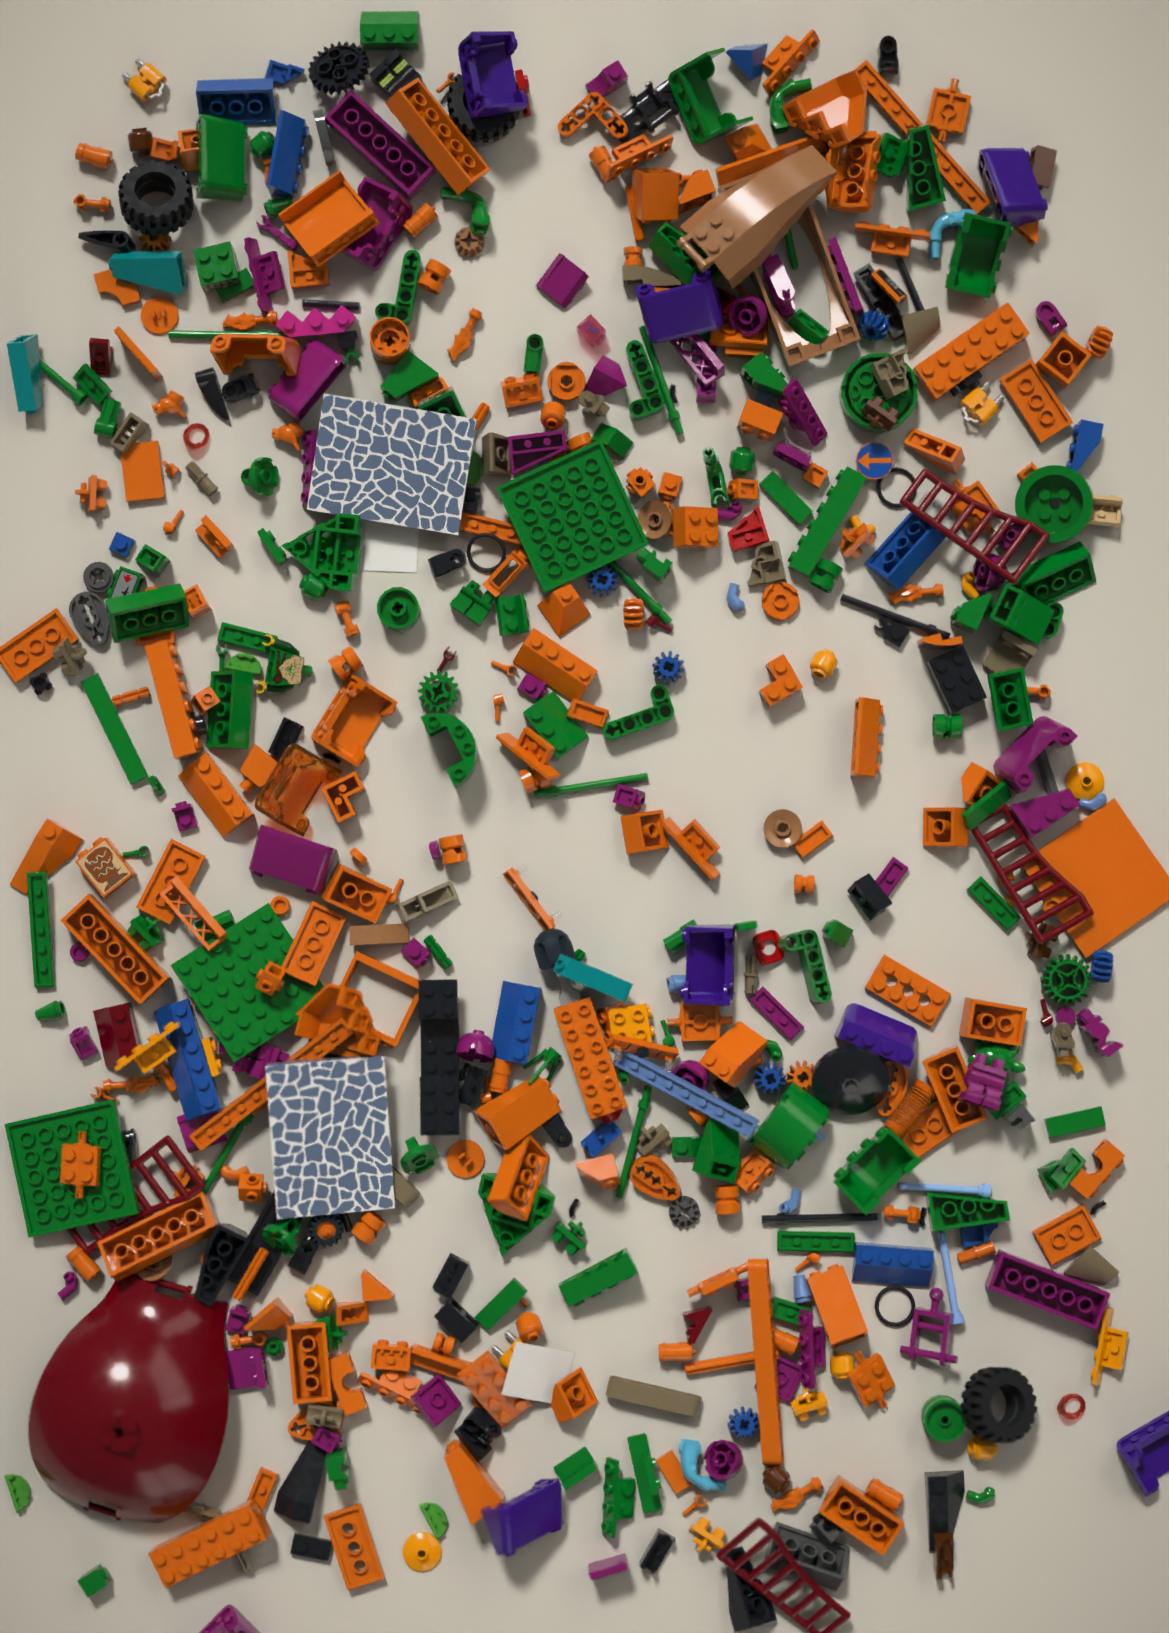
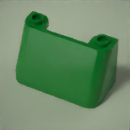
(221, 158)

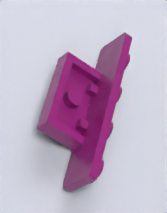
(265, 273)
(801, 412)
(309, 443)
(812, 1348)

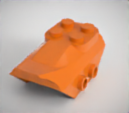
(856, 179)

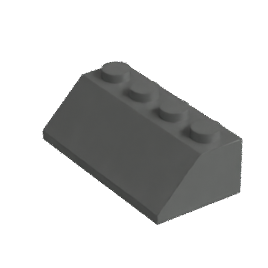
(821, 1561)

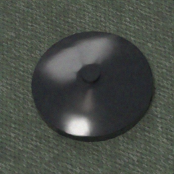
(850, 1080)

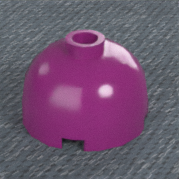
(748, 315)
(987, 578)
(476, 1046)
(693, 1073)
(723, 1459)

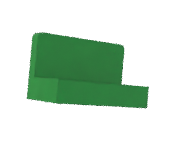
(807, 327)
(575, 1468)

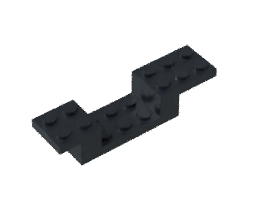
(438, 1057)

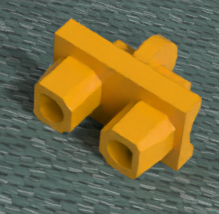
(808, 1402)
(714, 1539)

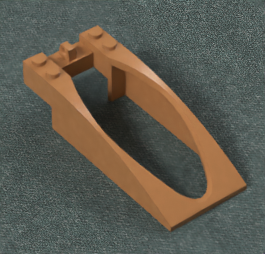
(842, 325)

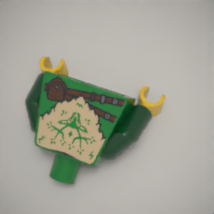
(284, 667)

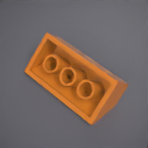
(554, 665)
(865, 737)
(215, 794)
(947, 1074)
(519, 1178)
(309, 1362)
(861, 1515)

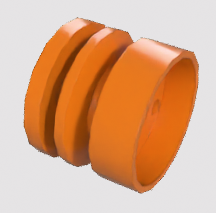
(388, 330)

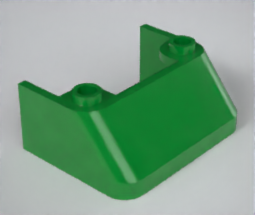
(697, 101)

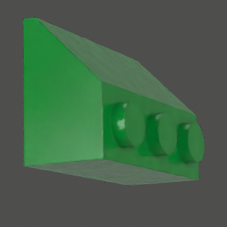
(389, 30)
(552, 724)

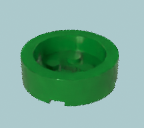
(859, 387)
(1057, 482)

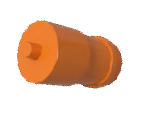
(97, 156)
(601, 159)
(420, 220)
(500, 1075)
(84, 1264)
(786, 1342)
(676, 1351)
(886, 1495)

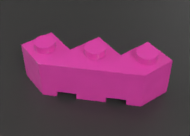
(316, 323)

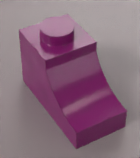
(608, 80)

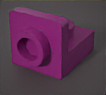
(532, 687)
(629, 797)
(185, 816)
(416, 953)
(83, 1043)
(238, 1319)
(327, 1439)

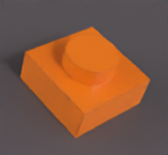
(815, 475)

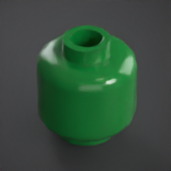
(262, 145)
(742, 460)
(312, 587)

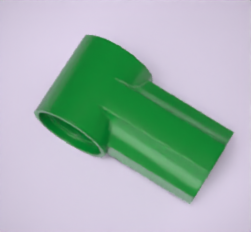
(533, 355)
(107, 423)
(224, 919)
(674, 941)

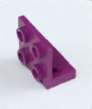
(247, 1368)

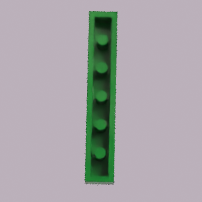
(827, 521)

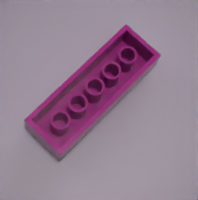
(380, 145)
(1047, 1289)

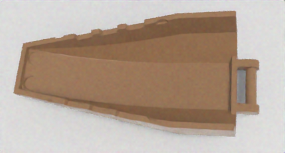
(752, 216)

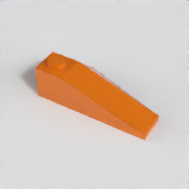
(47, 852)

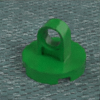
(262, 476)
(418, 1157)
(280, 1236)

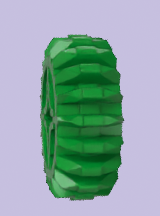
(1061, 986)

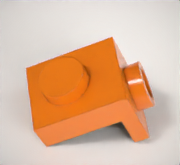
(164, 149)

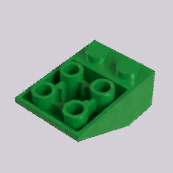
(763, 376)
(1020, 614)
(718, 1152)

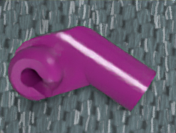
(731, 513)
(70, 1285)

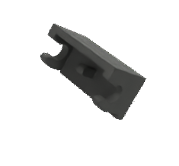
(1018, 1114)

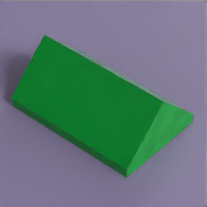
(1010, 699)

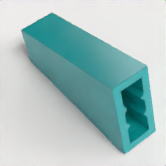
(151, 268)
(26, 373)
(592, 977)

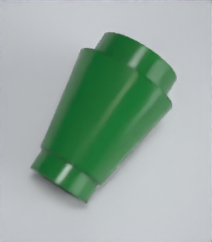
(275, 206)
(51, 1011)

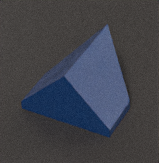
(749, 58)

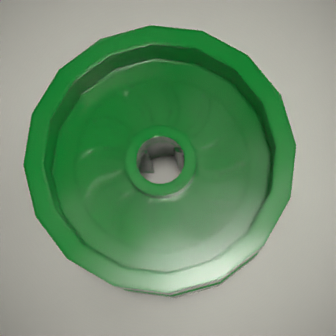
(395, 598)
(934, 1410)

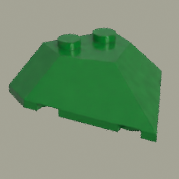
(331, 551)
(509, 1229)

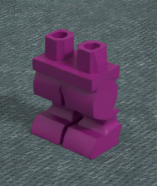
(1098, 1031)
(264, 1054)
(986, 1078)

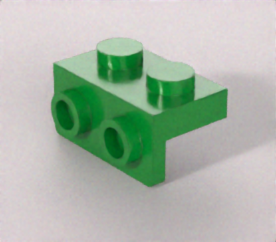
(891, 155)

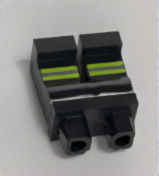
(394, 74)

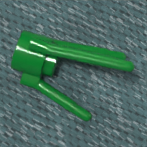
(551, 1057)

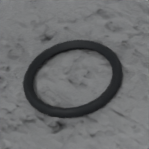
(879, 488)
(493, 537)
(877, 1305)

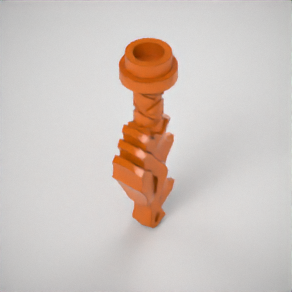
(245, 322)
(462, 340)
(910, 593)
(135, 1084)
(793, 1497)

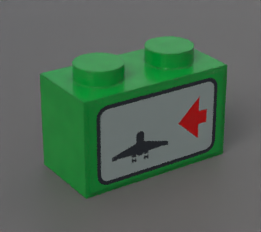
(125, 583)

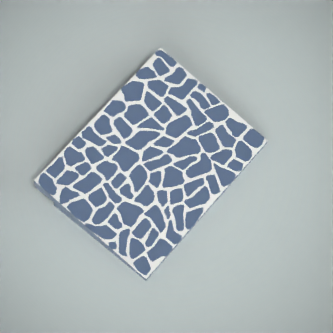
(391, 464)
(330, 1136)

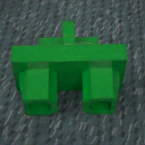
(147, 929)
(562, 1231)
(334, 1332)

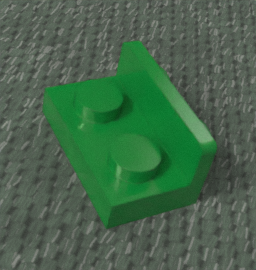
(512, 615)

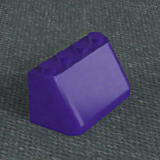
(878, 1033)

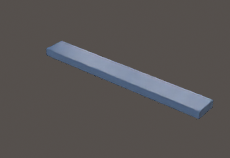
(688, 1093)

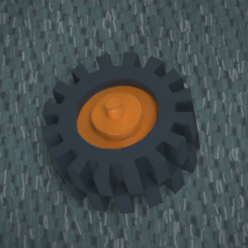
(325, 1229)

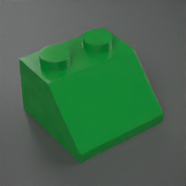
(970, 613)

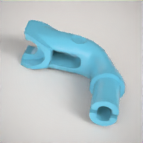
(947, 220)
(689, 1455)

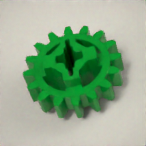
(447, 695)

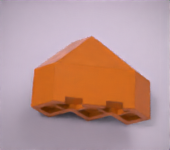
(831, 110)
(332, 1004)

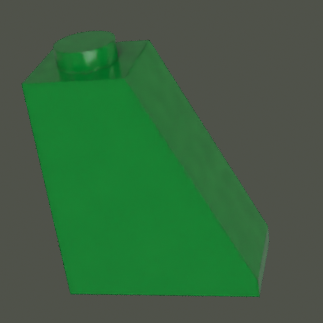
(407, 377)

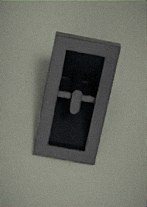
(730, 1095)

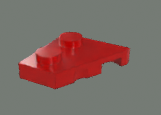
(523, 84)
(749, 532)

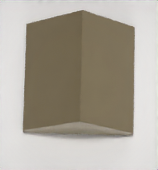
(495, 455)

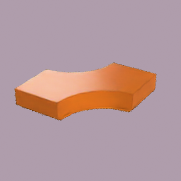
(124, 291)

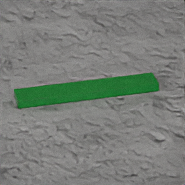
(114, 728)
(40, 929)

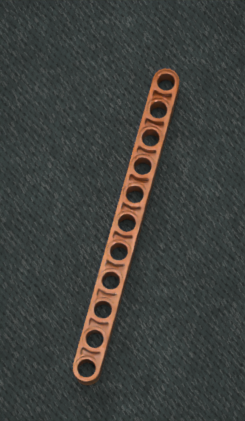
(765, 1361)

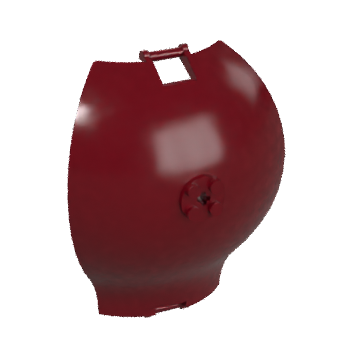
(139, 1367)

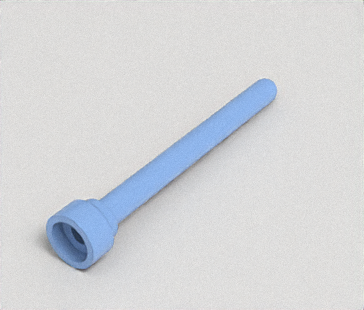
(982, 1190)
(958, 1317)

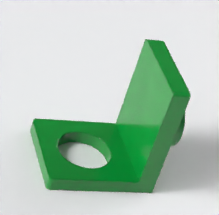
(1045, 1170)

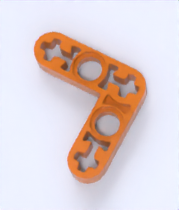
(597, 111)

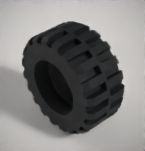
(476, 127)
(152, 178)
(1019, 1404)

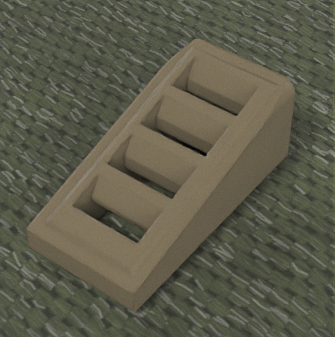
(133, 437)

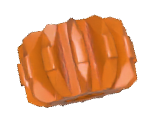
(148, 243)
(1099, 341)
(633, 614)
(798, 1071)

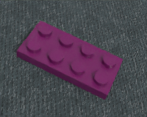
(842, 271)

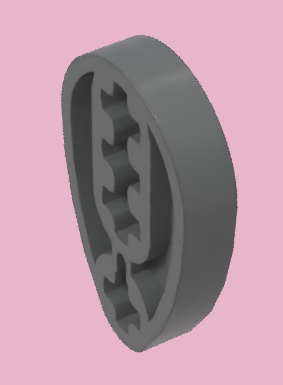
(324, 137)
(80, 619)

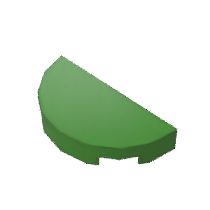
(475, 471)
(245, 663)
(19, 1490)
(435, 1517)

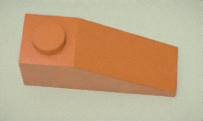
(935, 450)

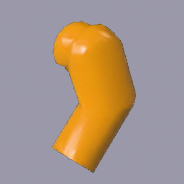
(855, 522)
(967, 585)
(1071, 1060)

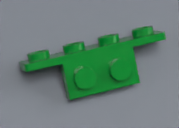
(644, 1473)
(617, 1497)

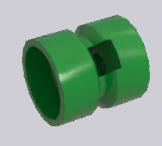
(826, 574)
(947, 726)

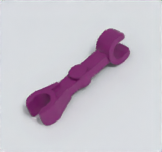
(292, 244)

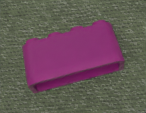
(315, 374)

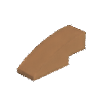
(379, 934)

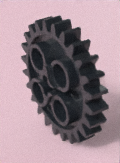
(339, 68)

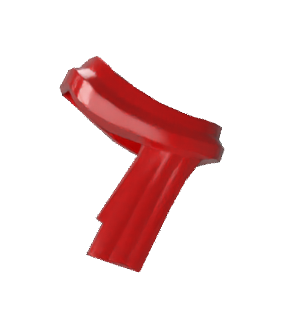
(758, 945)

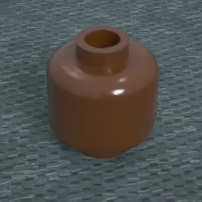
(140, 141)
(776, 1479)

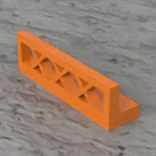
(200, 911)
(437, 1361)

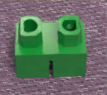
(653, 566)
(467, 597)
(336, 1469)

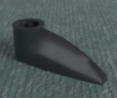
(109, 239)
(211, 390)

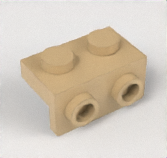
(1106, 511)

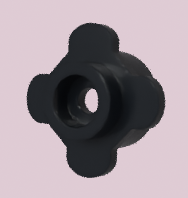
(34, 681)

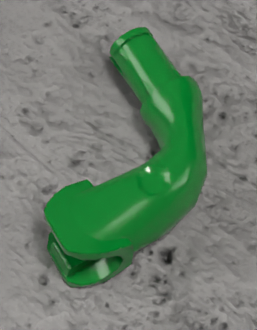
(778, 120)
(479, 219)
(715, 477)

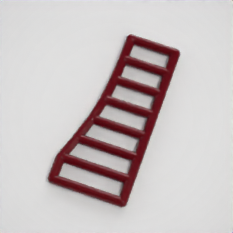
(990, 512)
(1047, 869)
(148, 1209)
(793, 1565)

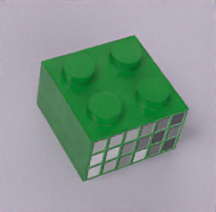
(216, 266)
(443, 402)

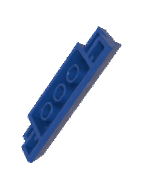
(189, 1063)

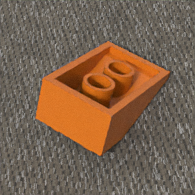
(356, 893)
(992, 1021)
(734, 1053)

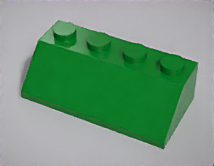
(1058, 574)
(147, 613)
(230, 718)

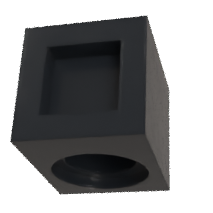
(832, 1532)

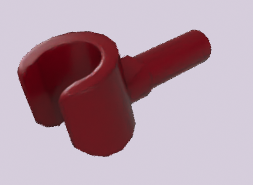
(652, 621)
(447, 657)
(1047, 1019)

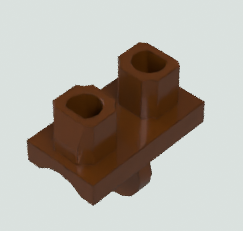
(879, 416)
(1040, 950)

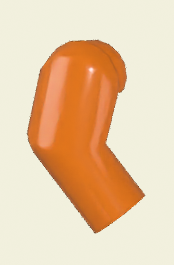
(232, 1175)

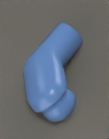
(732, 598)
(1095, 803)
(792, 1203)

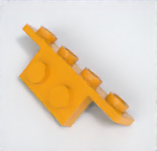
(153, 1052)
(1110, 1349)

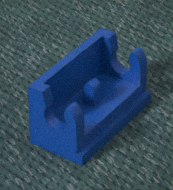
(600, 1137)

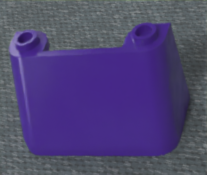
(490, 73)
(1012, 185)
(681, 310)
(709, 964)
(1147, 1452)
(525, 1517)

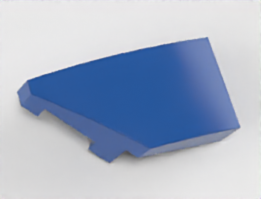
(282, 73)
(976, 1234)

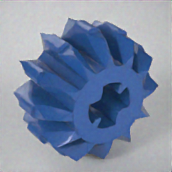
(873, 325)
(599, 586)
(665, 673)
(1101, 966)
(775, 1074)
(735, 1423)

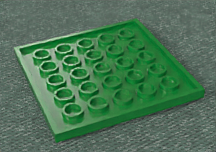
(572, 516)
(225, 983)
(37, 1166)

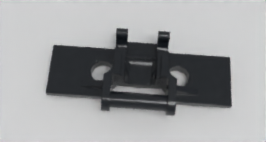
(645, 106)

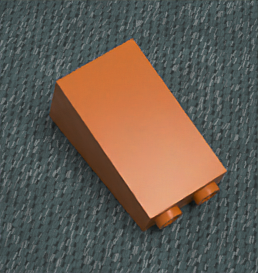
(518, 1112)
(837, 1306)
(472, 1481)

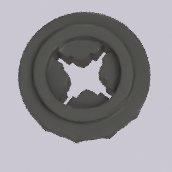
(97, 568)
(674, 1210)

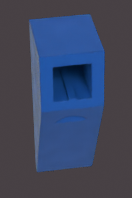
(1086, 439)

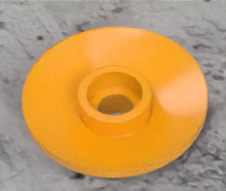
(1075, 782)
(425, 1542)

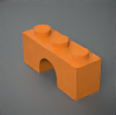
(1109, 1158)
(349, 1399)

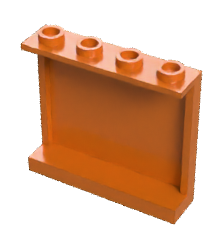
(328, 219)

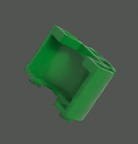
(977, 254)
(464, 740)
(790, 1126)
(875, 1168)

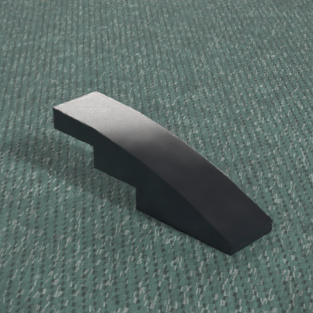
(879, 300)

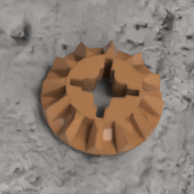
(462, 247)

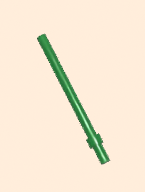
(211, 334)
(673, 414)
(655, 607)
(553, 791)
(643, 1105)

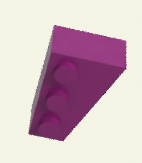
(534, 448)
(1044, 810)

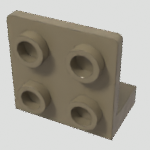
(1009, 653)

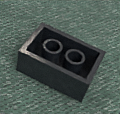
(956, 680)

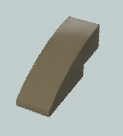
(644, 275)
(426, 901)

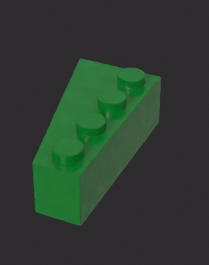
(923, 173)
(678, 261)
(962, 1211)
(598, 1277)

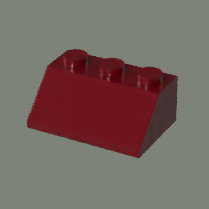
(116, 1032)

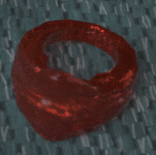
(191, 446)
(1061, 1409)

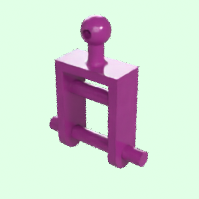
(779, 285)
(918, 1325)

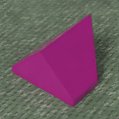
(606, 377)

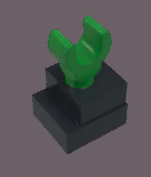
(347, 342)

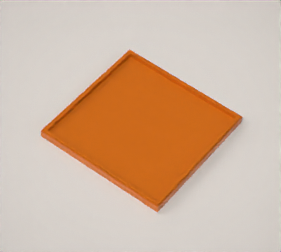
(1111, 869)

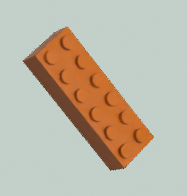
(437, 136)
(970, 352)
(173, 700)
(115, 949)
(158, 1236)
(210, 1543)

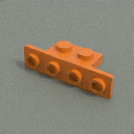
(786, 58)
(636, 151)
(892, 240)
(532, 750)
(696, 843)
(394, 1384)

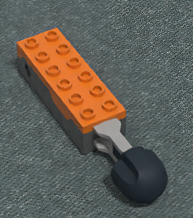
(582, 1034)

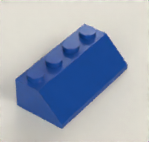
(238, 99)
(286, 155)
(904, 551)
(515, 1021)
(892, 1264)

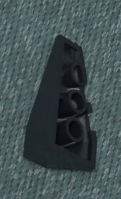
(220, 1257)
(299, 1491)
(943, 1501)
(746, 1604)

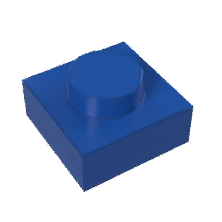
(121, 544)

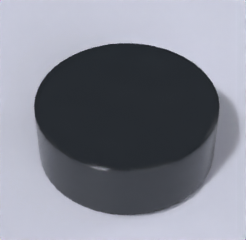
(201, 725)

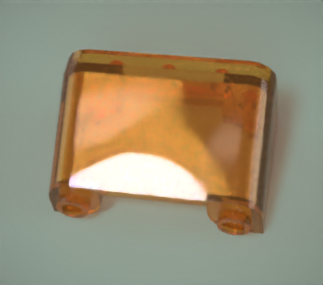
(293, 787)

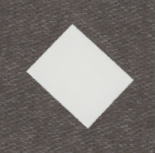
(390, 547)
(535, 1371)

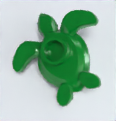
(999, 1051)

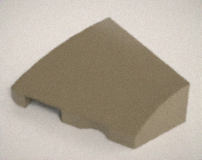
(919, 326)
(891, 374)
(767, 565)
(1092, 1267)

